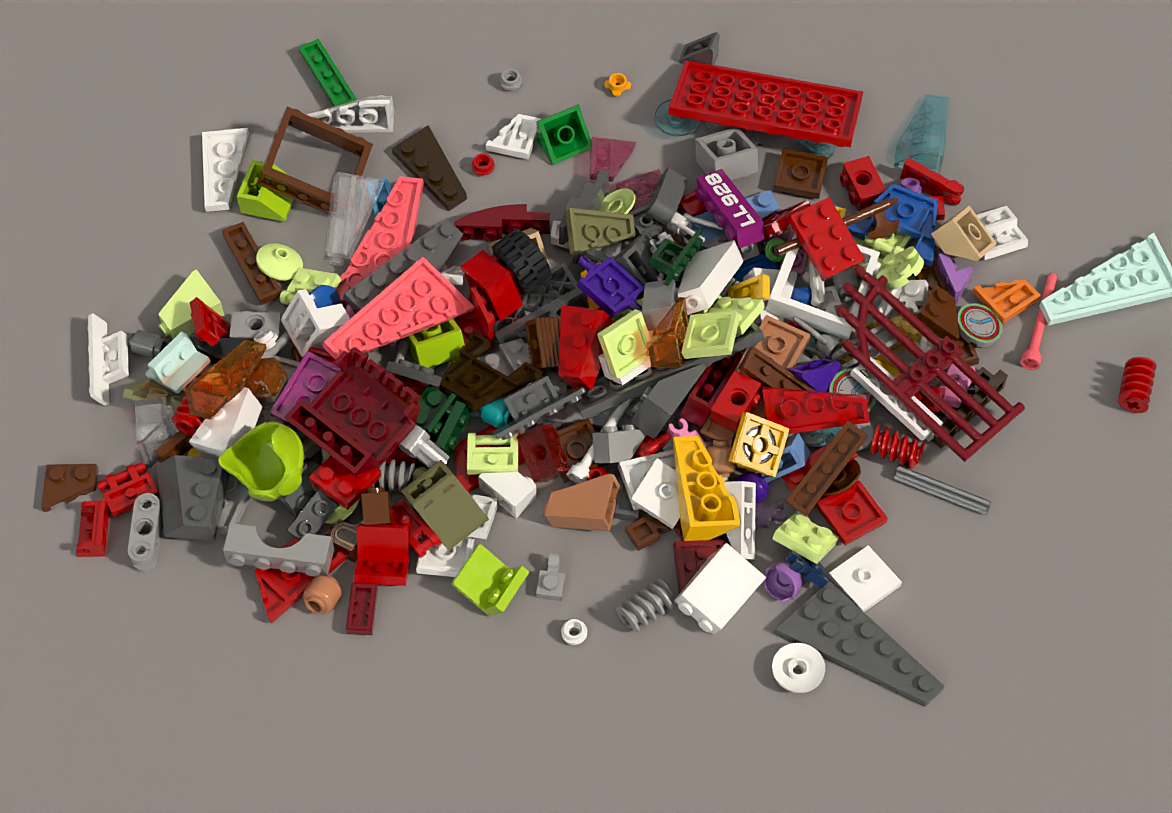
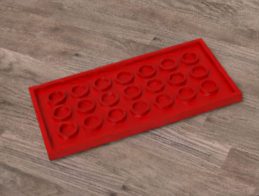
(766, 103)

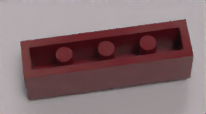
(709, 388)

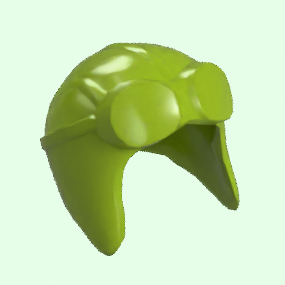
(266, 461)

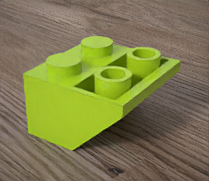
(259, 200)

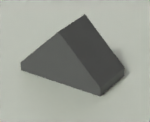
(702, 50)

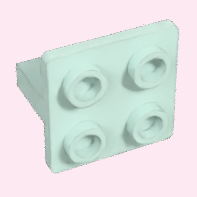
(177, 364)

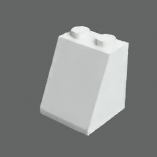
(719, 589)

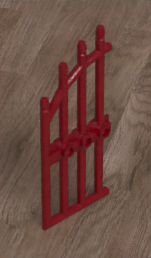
(924, 369)

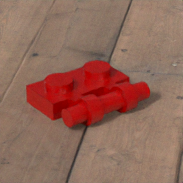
(122, 497)

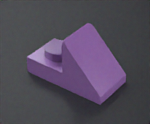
(955, 280)

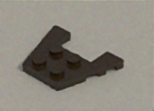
(479, 383)

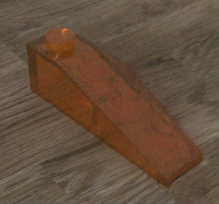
(224, 380)

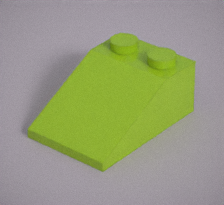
(436, 344)

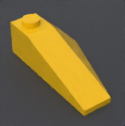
(703, 500)

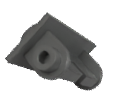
(312, 515)

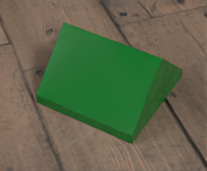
(563, 134)

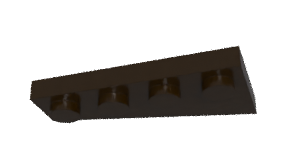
(427, 161)

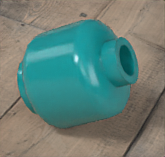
(496, 413)

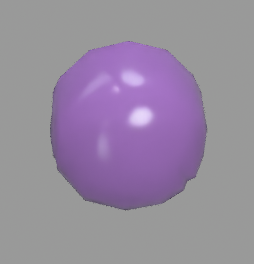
(782, 581)

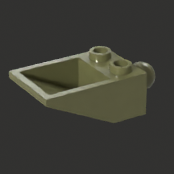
(444, 504)

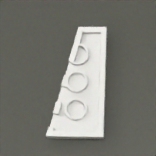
(221, 165)

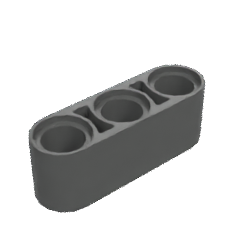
(667, 196)

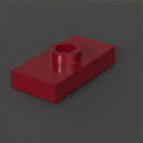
(361, 609)

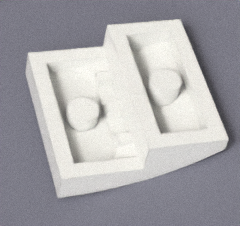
(1004, 230)

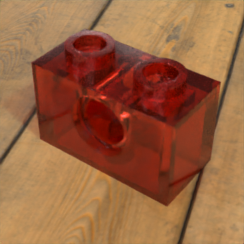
(533, 445)

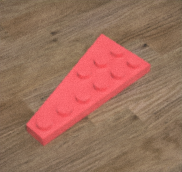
(389, 234)
(405, 307)

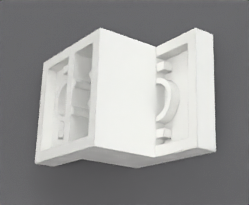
(311, 325)

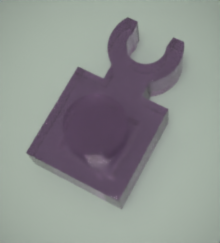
(765, 514)

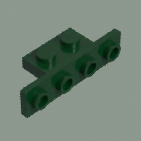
(674, 258)
(448, 435)

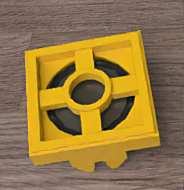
(758, 442)

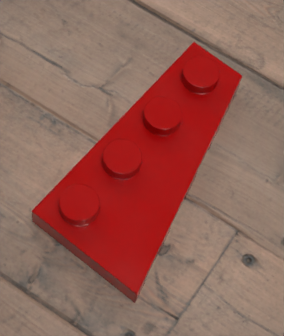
(813, 409)

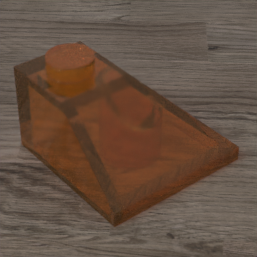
(669, 337)

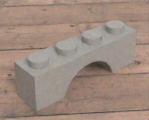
(309, 555)

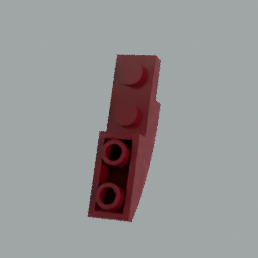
(493, 222)

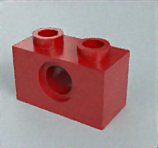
(861, 182)
(740, 389)

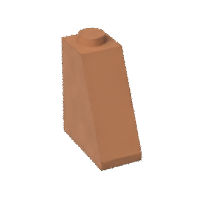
(584, 505)

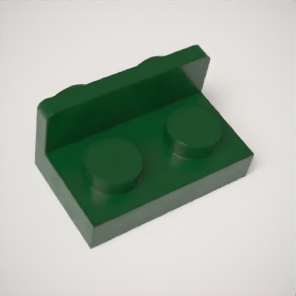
(434, 407)

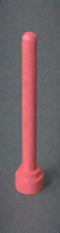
(1031, 357)

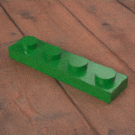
(326, 73)

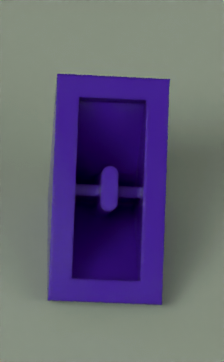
(817, 373)

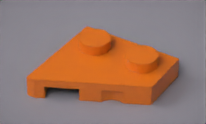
(1007, 298)

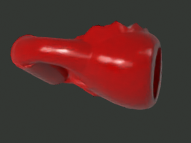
(651, 446)

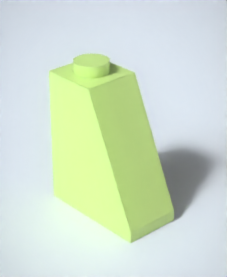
(176, 313)

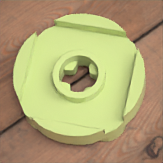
(900, 267)

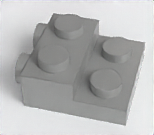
(509, 358)

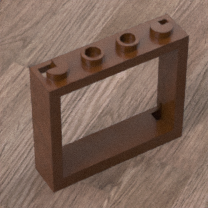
(295, 188)

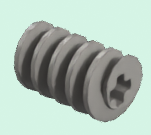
(394, 476)
(645, 605)

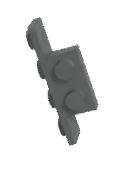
(532, 402)

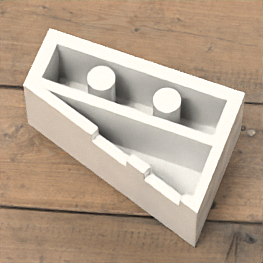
(227, 426)

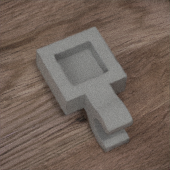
(551, 582)

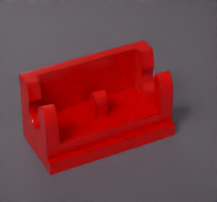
(93, 529)

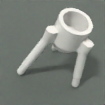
(681, 225)

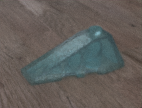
(925, 135)

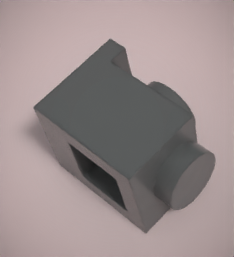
(644, 222)

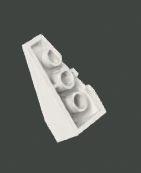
(361, 115)

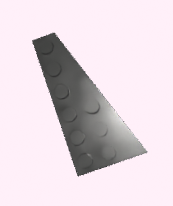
(434, 246)
(857, 643)

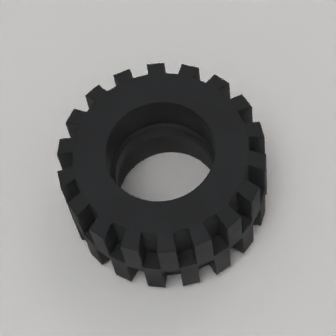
(523, 259)

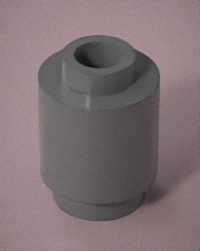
(147, 343)

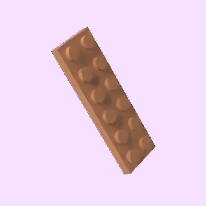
(784, 346)

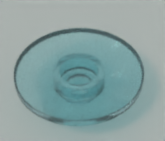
(668, 123)

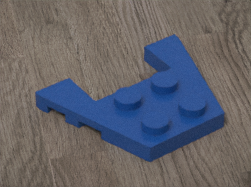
(915, 215)

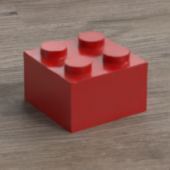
(495, 282)

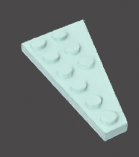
(1121, 282)

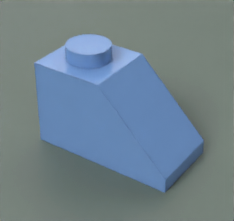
(793, 456)

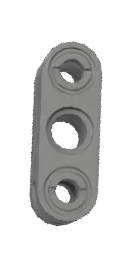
(144, 549)

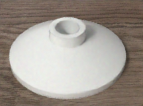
(798, 657)

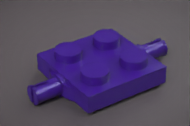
(610, 286)

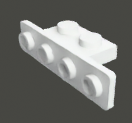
(106, 358)

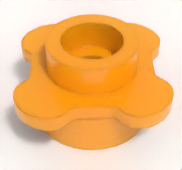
(617, 84)

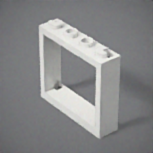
(812, 316)

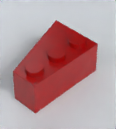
(581, 345)

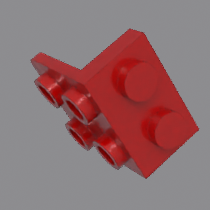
(478, 320)
(382, 554)

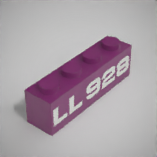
(729, 208)

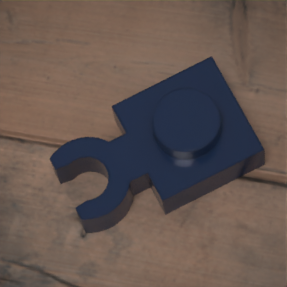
(810, 570)

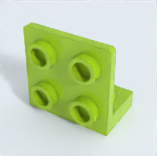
(488, 581)

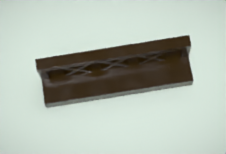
(996, 381)

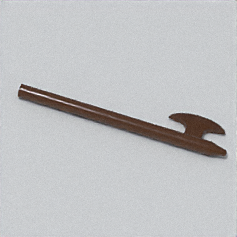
(881, 230)

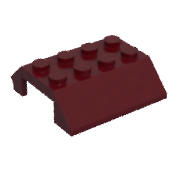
(358, 413)

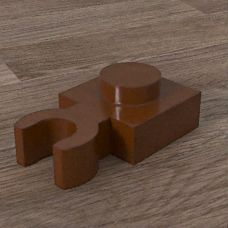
(645, 532)

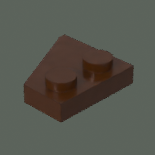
(940, 313)
(67, 482)

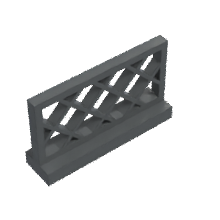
(517, 325)

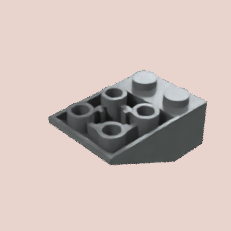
(636, 258)

